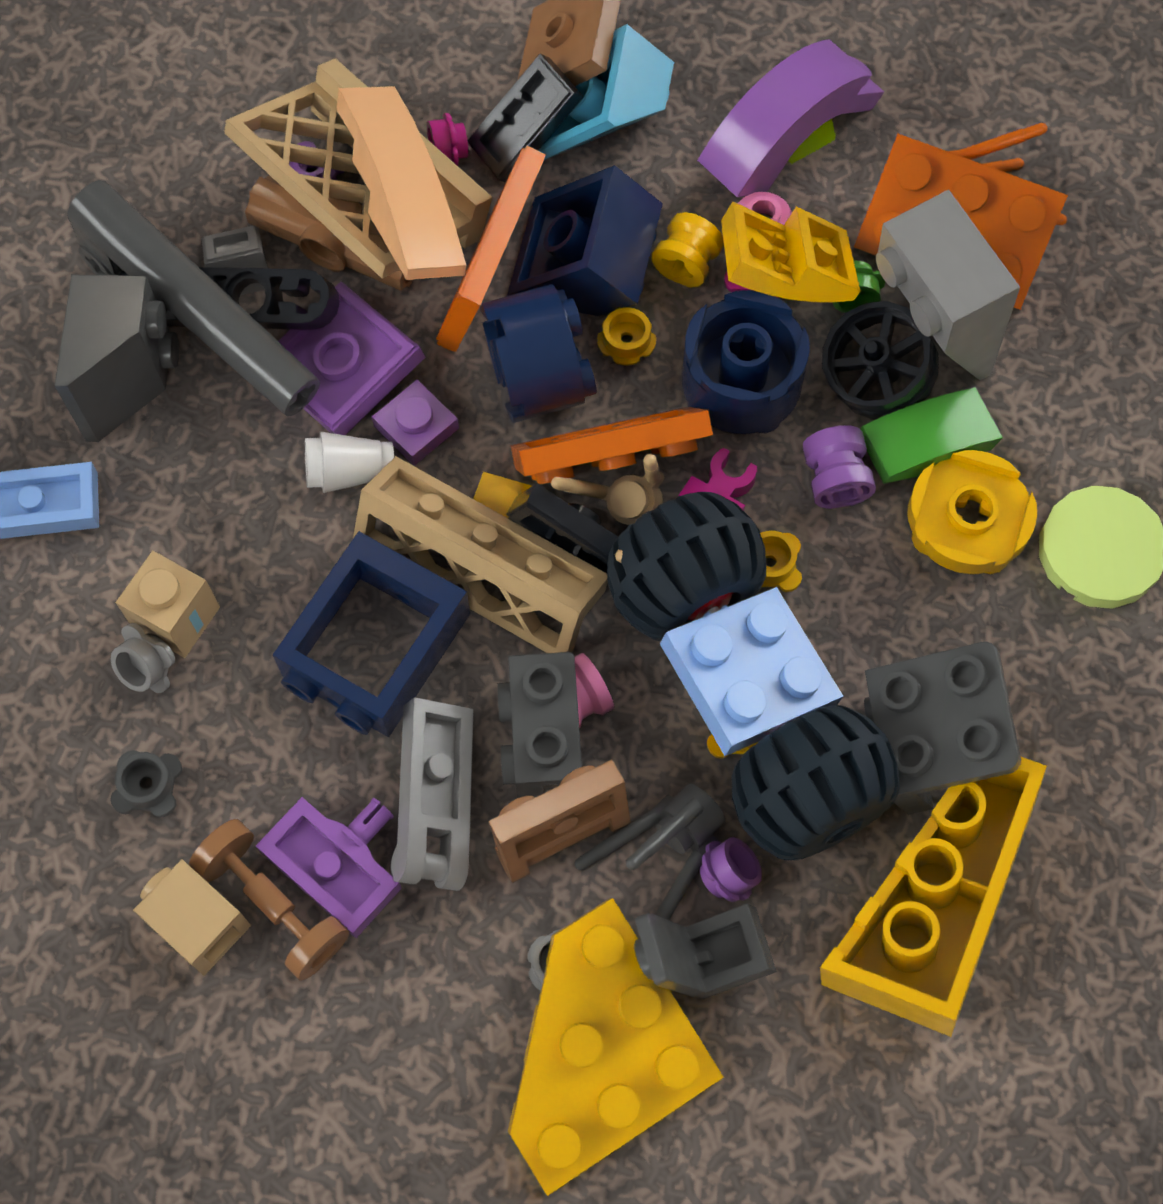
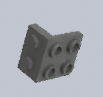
(944, 720)

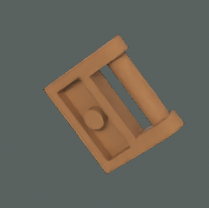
(559, 818)

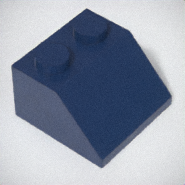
(590, 241)

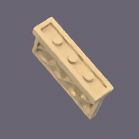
(465, 198)

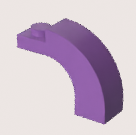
(783, 112)

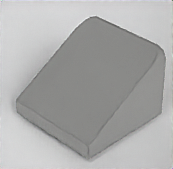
(236, 250)

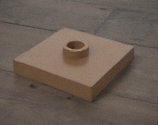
(573, 35)

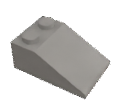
(950, 279)

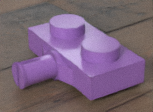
(333, 861)

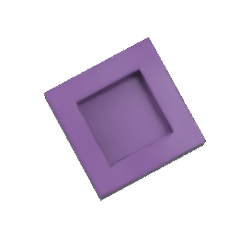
(415, 422)

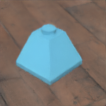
(624, 94)

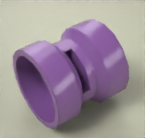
(838, 466)

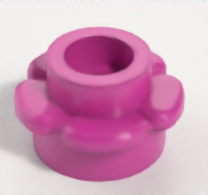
(448, 137)

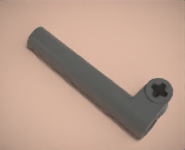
(121, 239)

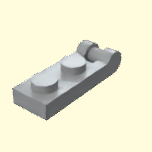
(434, 794)

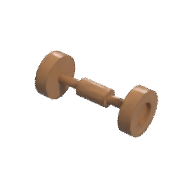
(223, 851)

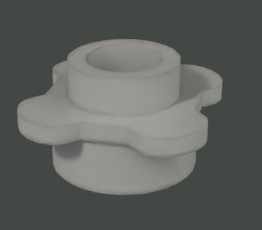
(142, 660)

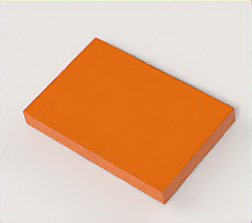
(490, 248)

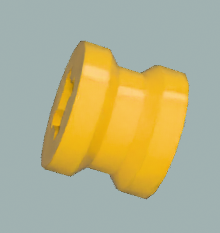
(687, 249)

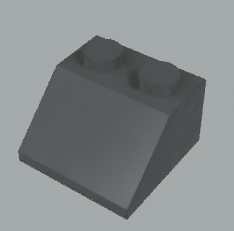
(112, 351)

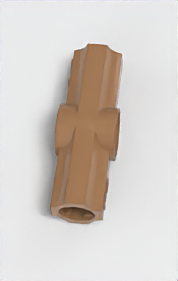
(282, 215)

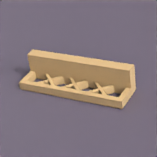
(481, 547)

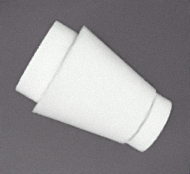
(344, 460)

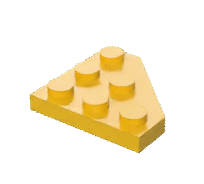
(601, 1052)

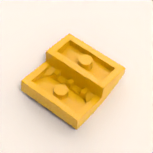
(790, 261)

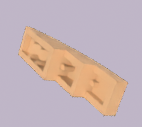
(402, 183)

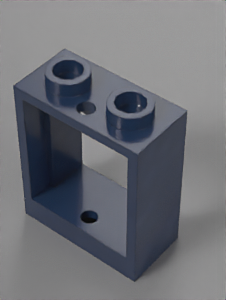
(403, 580)

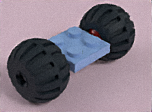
(752, 676)

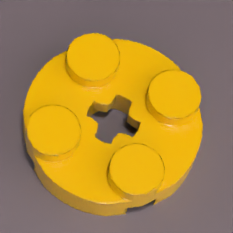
(968, 546)

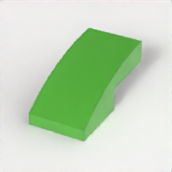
(929, 433)

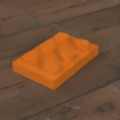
(1006, 209)
(612, 444)

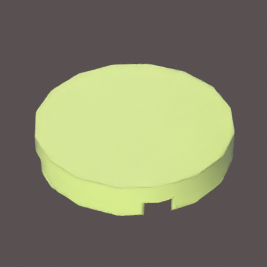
(1102, 546)

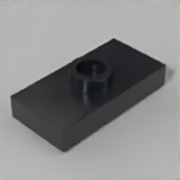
(525, 116)
(563, 524)

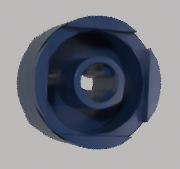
(536, 352)
(745, 362)

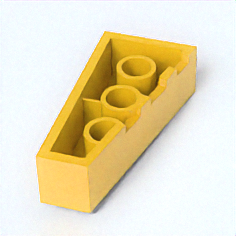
(933, 912)

